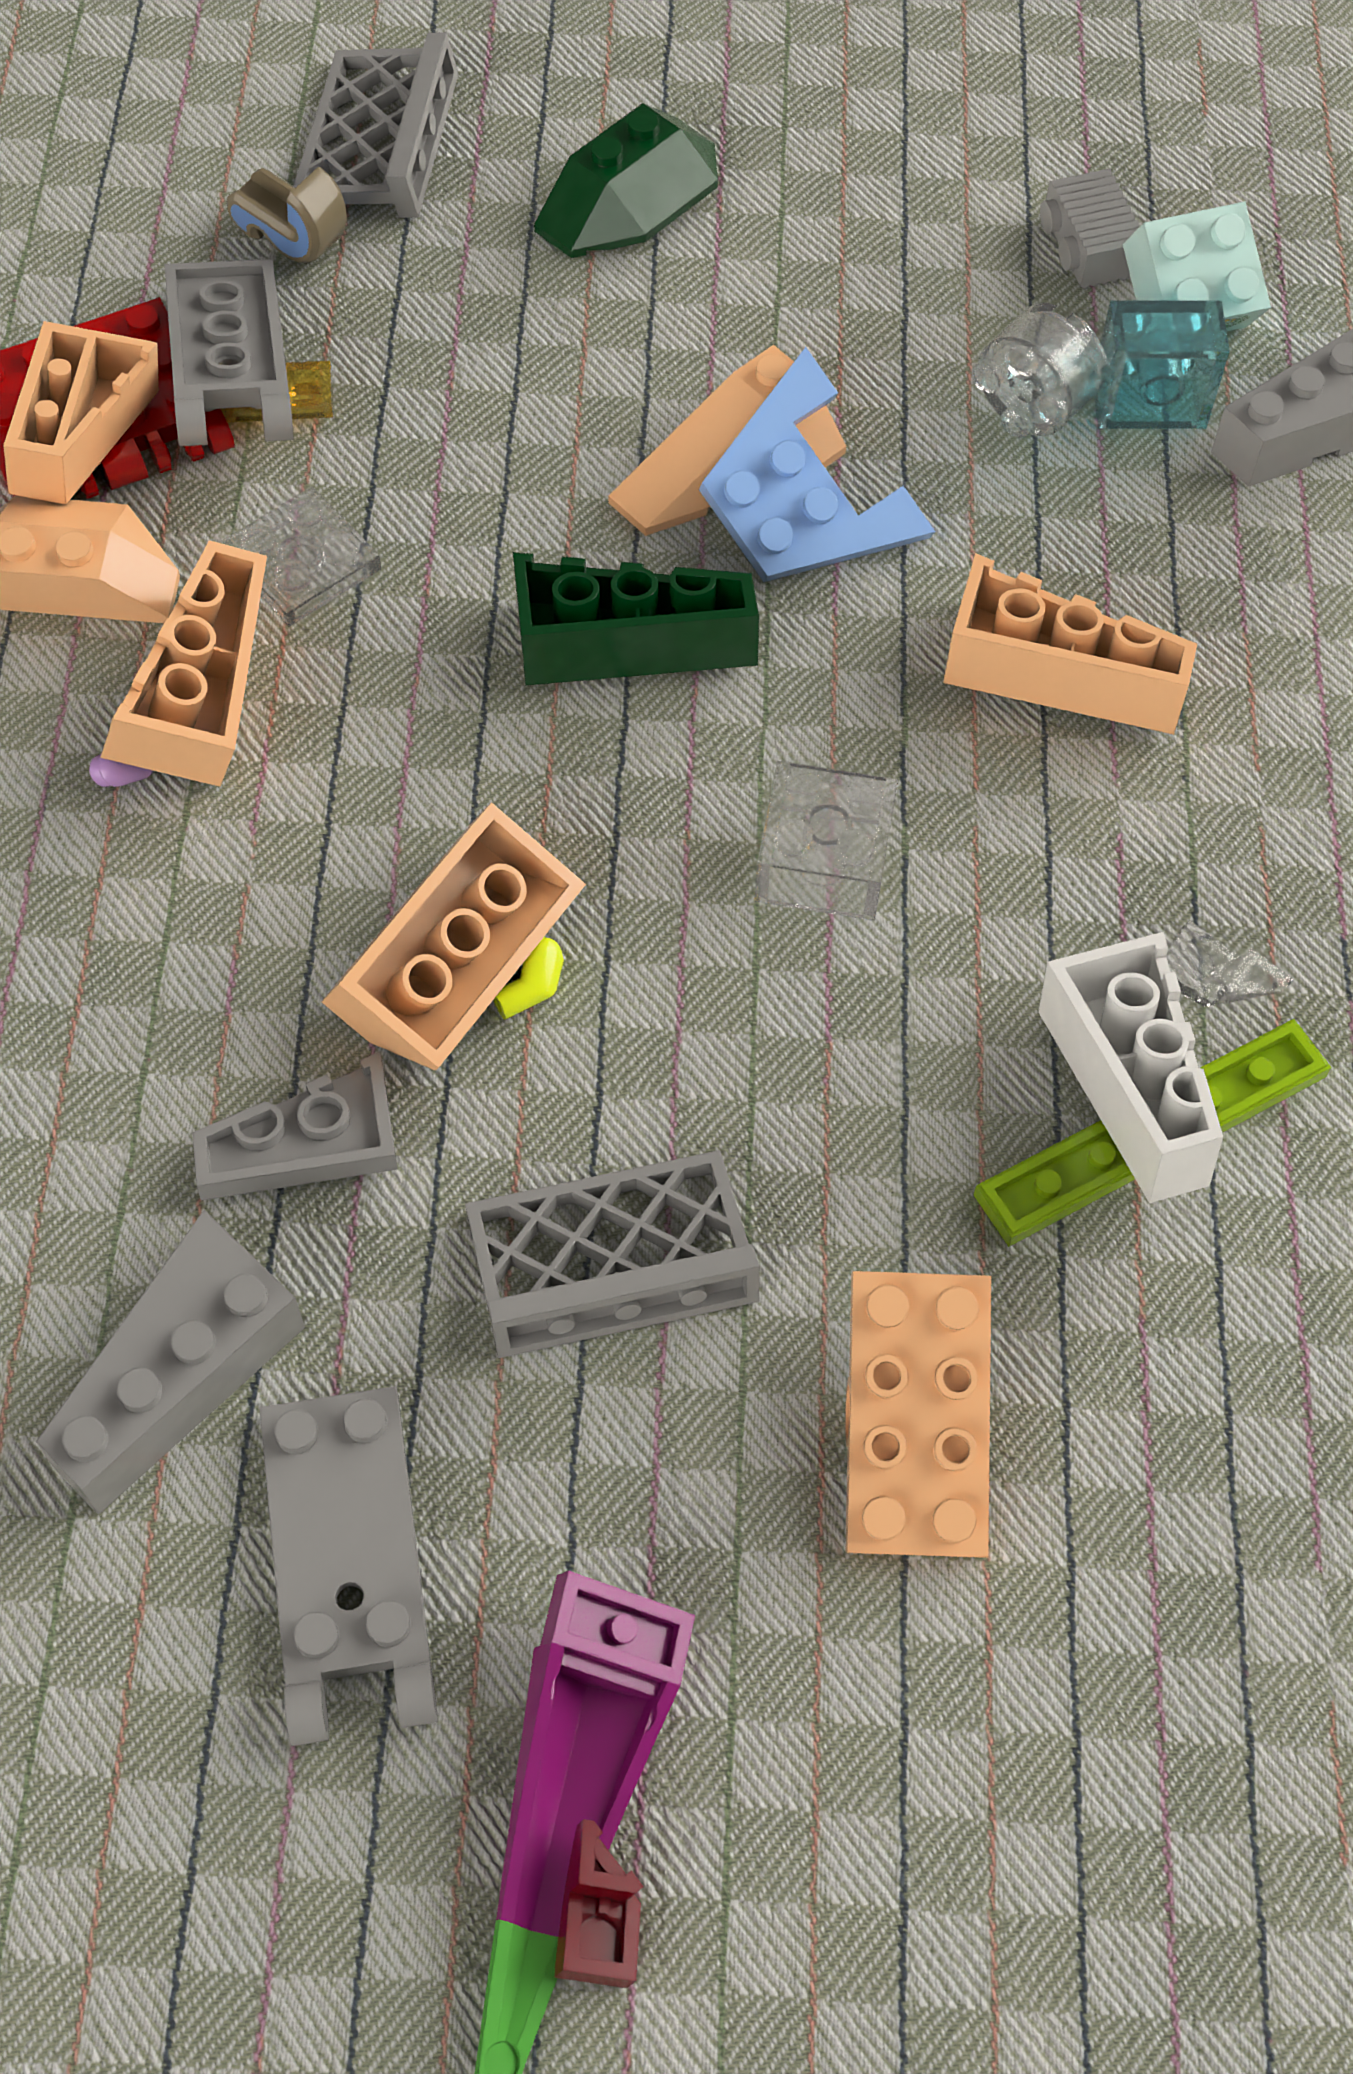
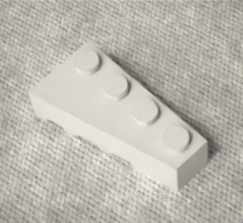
(1136, 1061)

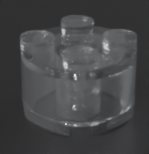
(1040, 371)

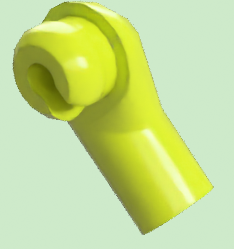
(537, 980)

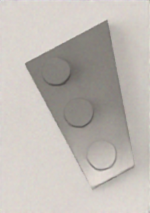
(315, 1137)

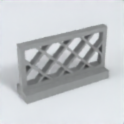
(414, 126)
(633, 1295)

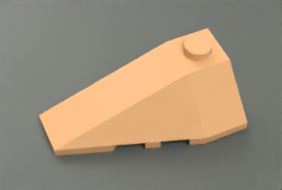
(667, 483)

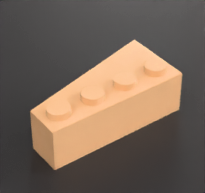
(1065, 653)
(193, 683)

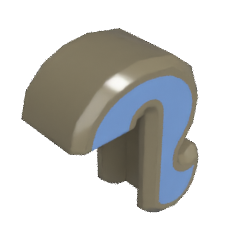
(294, 220)

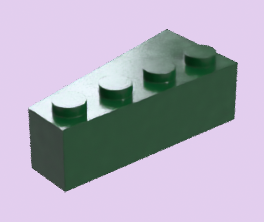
(631, 620)

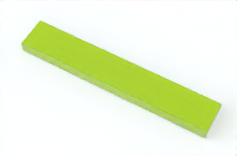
(1089, 1162)

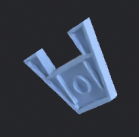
(785, 502)

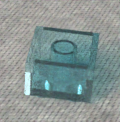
(1161, 364)

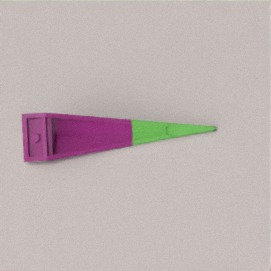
(587, 1731)

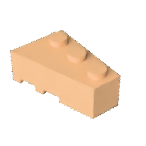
(75, 407)

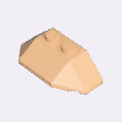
(83, 562)

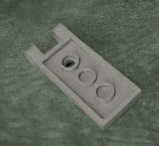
(226, 345)
(336, 1524)

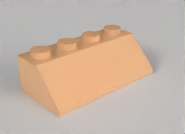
(455, 941)

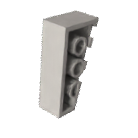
(170, 1363)

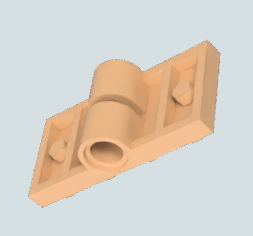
(918, 1414)

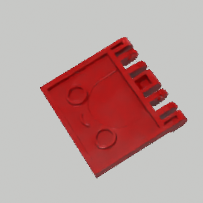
(154, 424)

